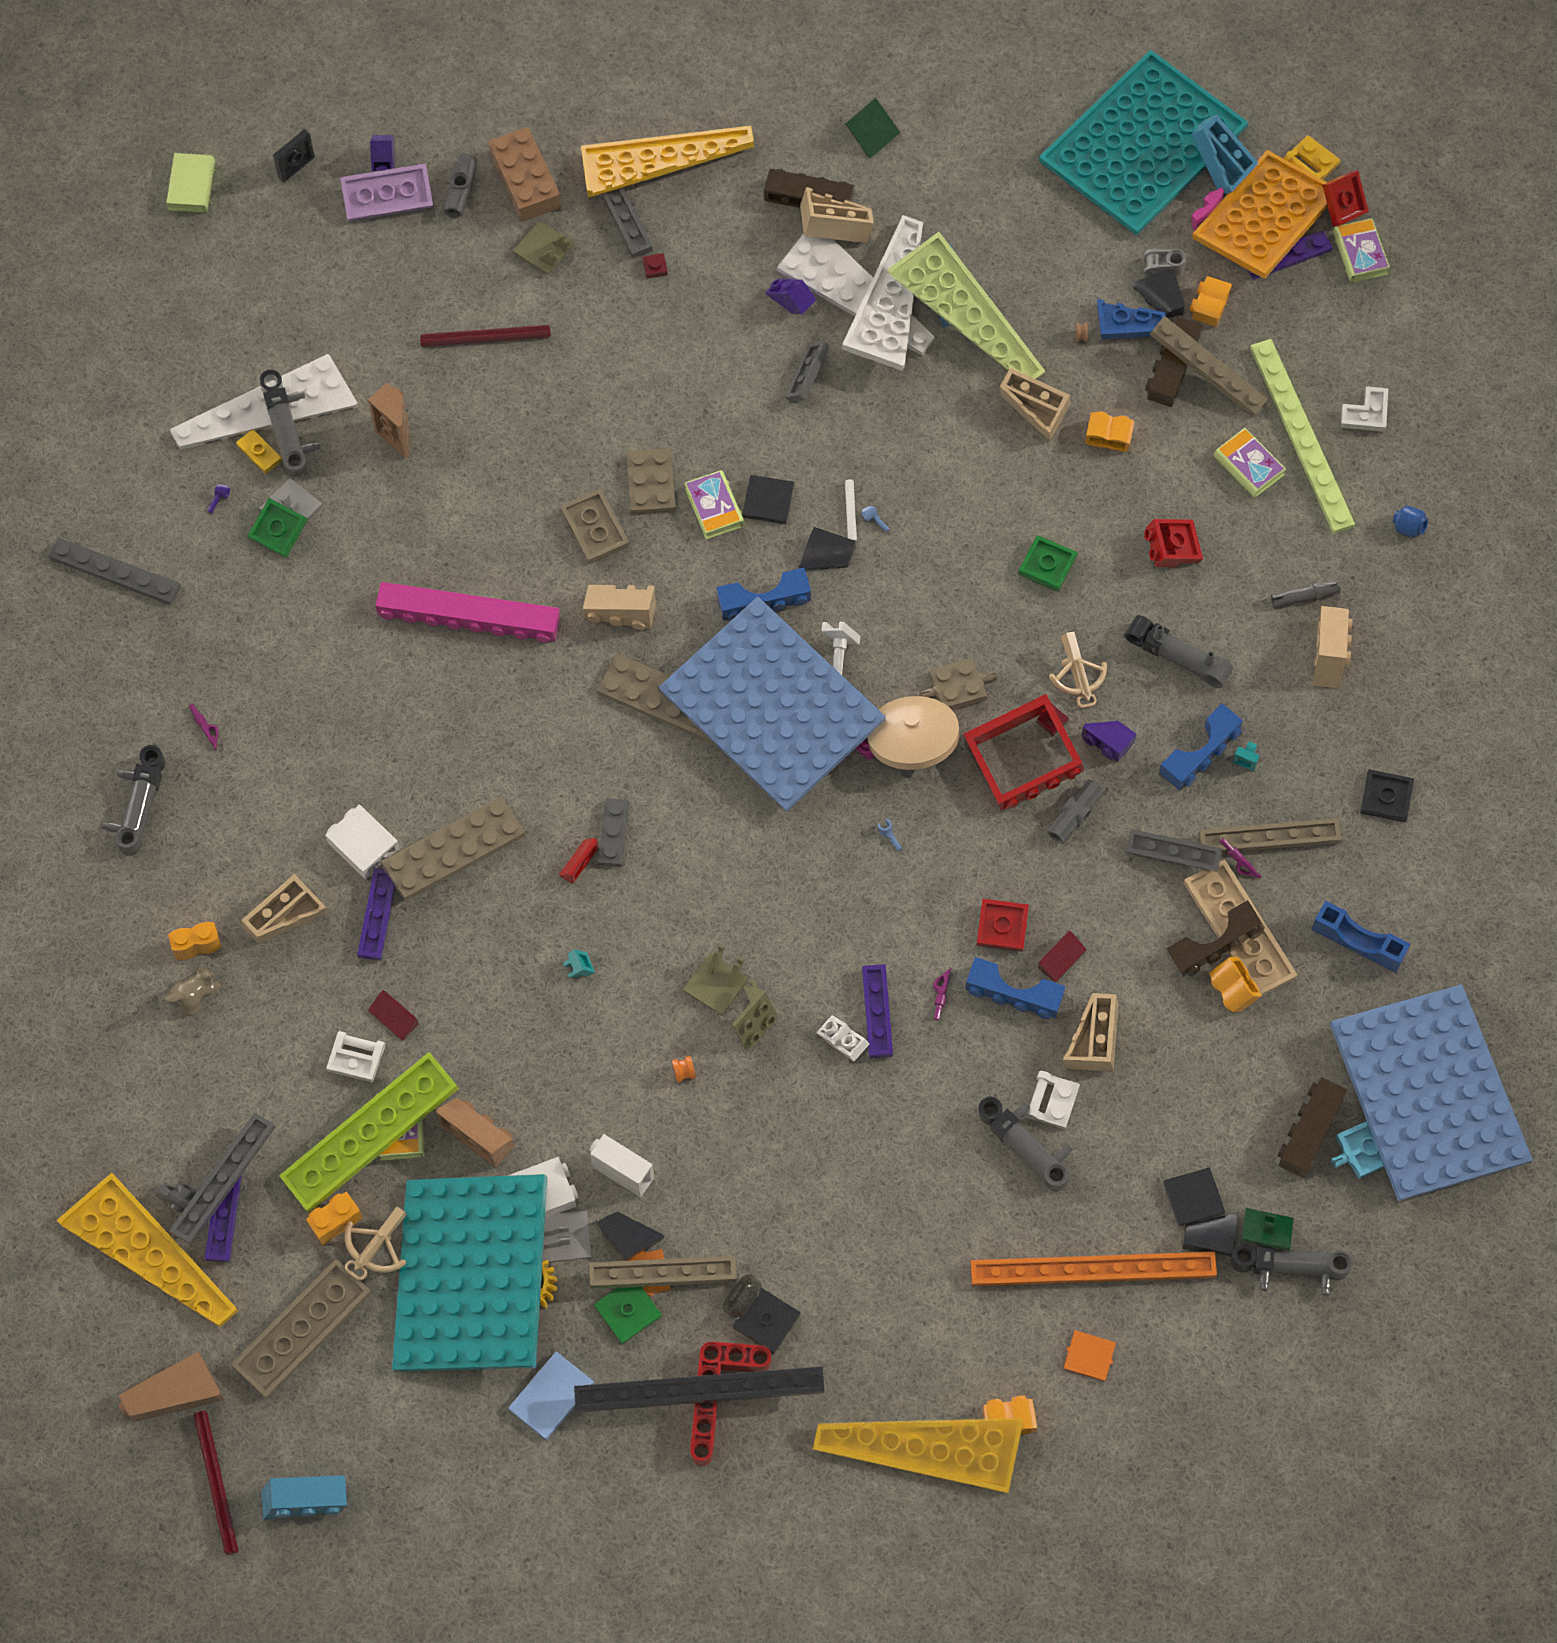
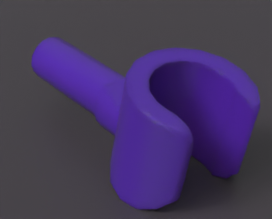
(220, 491)

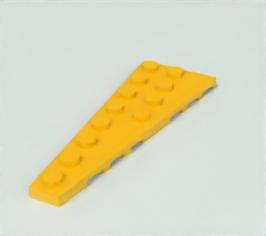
(632, 161)
(129, 1234)
(956, 1450)

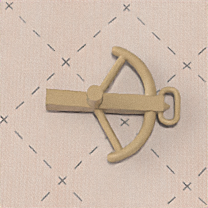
(1076, 664)
(381, 1236)

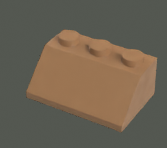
(390, 417)
(475, 1130)

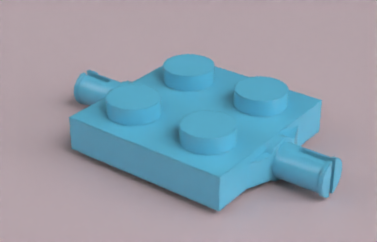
(1358, 1151)

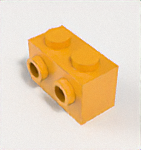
(333, 1217)

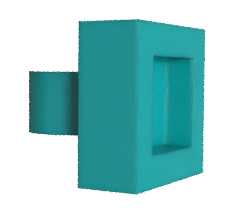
(1247, 757)
(580, 962)

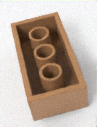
(524, 174)

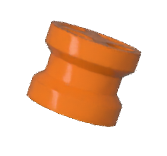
(683, 1069)

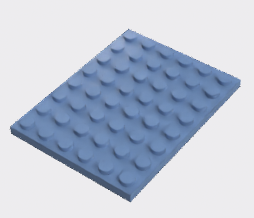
(772, 704)
(1430, 1092)

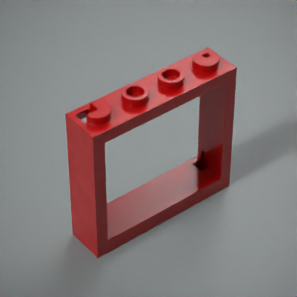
(1007, 722)

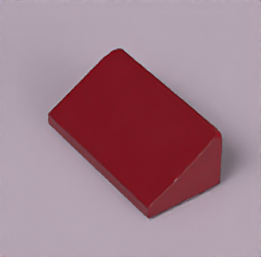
(1061, 957)
(393, 1015)

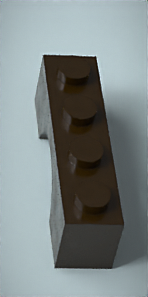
(1191, 955)

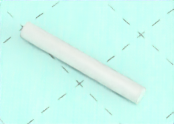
(850, 509)

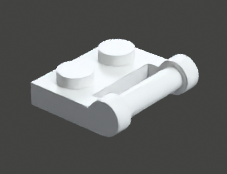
(353, 1063)
(1060, 1102)

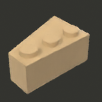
(834, 219)
(1035, 401)
(620, 606)
(1332, 646)
(283, 910)
(1096, 1036)

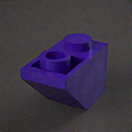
(382, 152)
(791, 295)
(1110, 737)

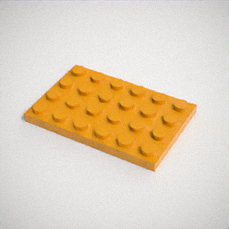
(1264, 215)

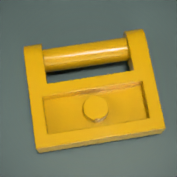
(1315, 156)

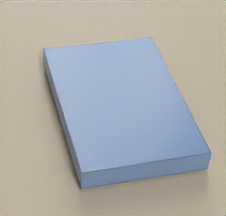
(549, 1395)

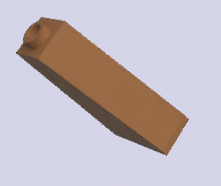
(172, 1390)

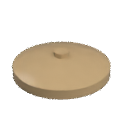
(915, 733)

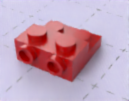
(1173, 542)

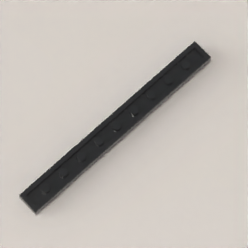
(699, 1389)

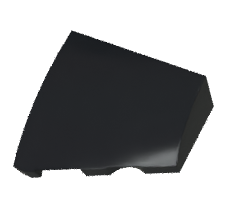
(1162, 293)
(827, 550)
(628, 1235)
(1212, 1235)

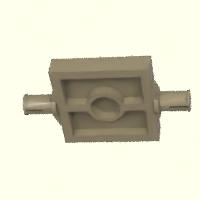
(958, 684)

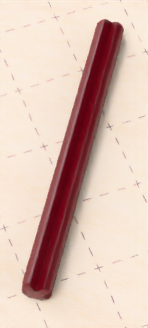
(485, 335)
(216, 1483)

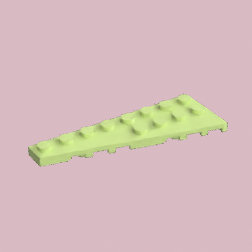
(949, 289)

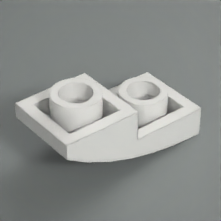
(843, 1038)

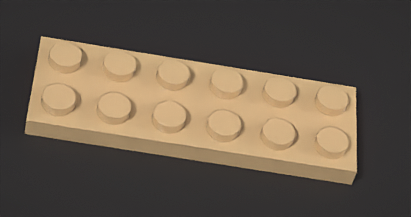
(1215, 896)

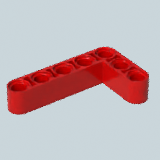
(714, 1367)

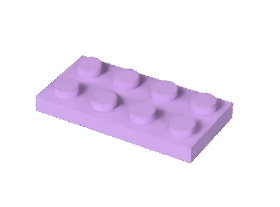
(386, 192)

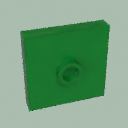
(277, 527)
(1047, 563)
(627, 1312)

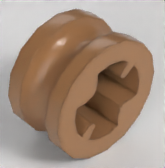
(1081, 332)

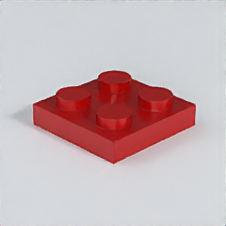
(1345, 198)
(1002, 925)

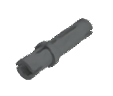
(1315, 591)

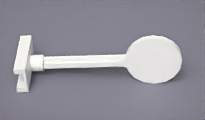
(841, 638)

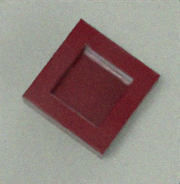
(655, 265)
(1046, 723)

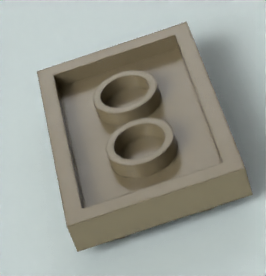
(651, 481)
(594, 526)

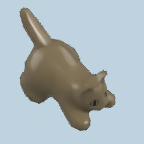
(191, 991)

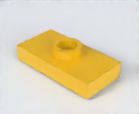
(259, 452)

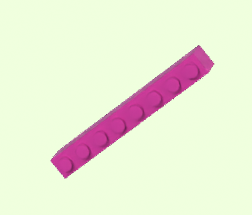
(468, 612)

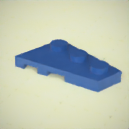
(1125, 322)

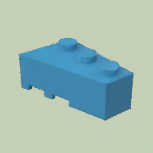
(1223, 154)
(303, 1496)

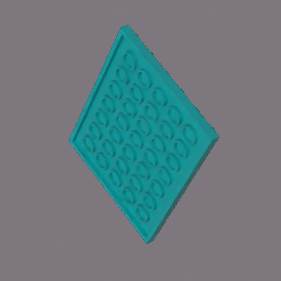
(1138, 143)
(470, 1273)

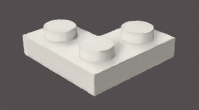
(1371, 415)

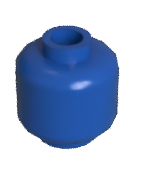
(1410, 521)

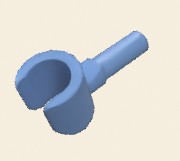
(871, 513)
(888, 833)

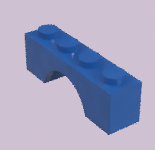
(791, 590)
(1183, 766)
(1380, 948)
(986, 981)

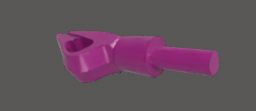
(202, 723)
(1241, 861)
(941, 993)

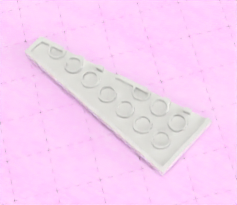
(840, 280)
(885, 313)
(323, 391)

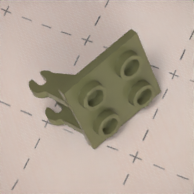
(543, 247)
(716, 982)
(755, 1018)

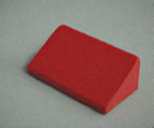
(579, 860)

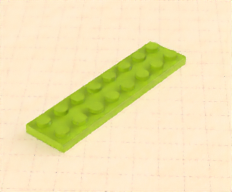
(369, 1132)

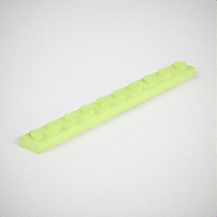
(1302, 436)

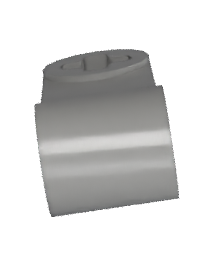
(1164, 261)

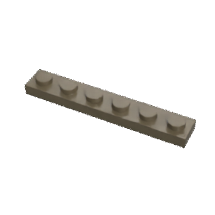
(1208, 366)
(1274, 835)
(662, 1272)

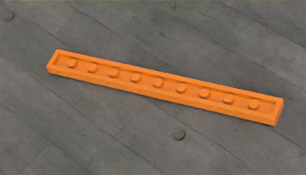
(1093, 1269)

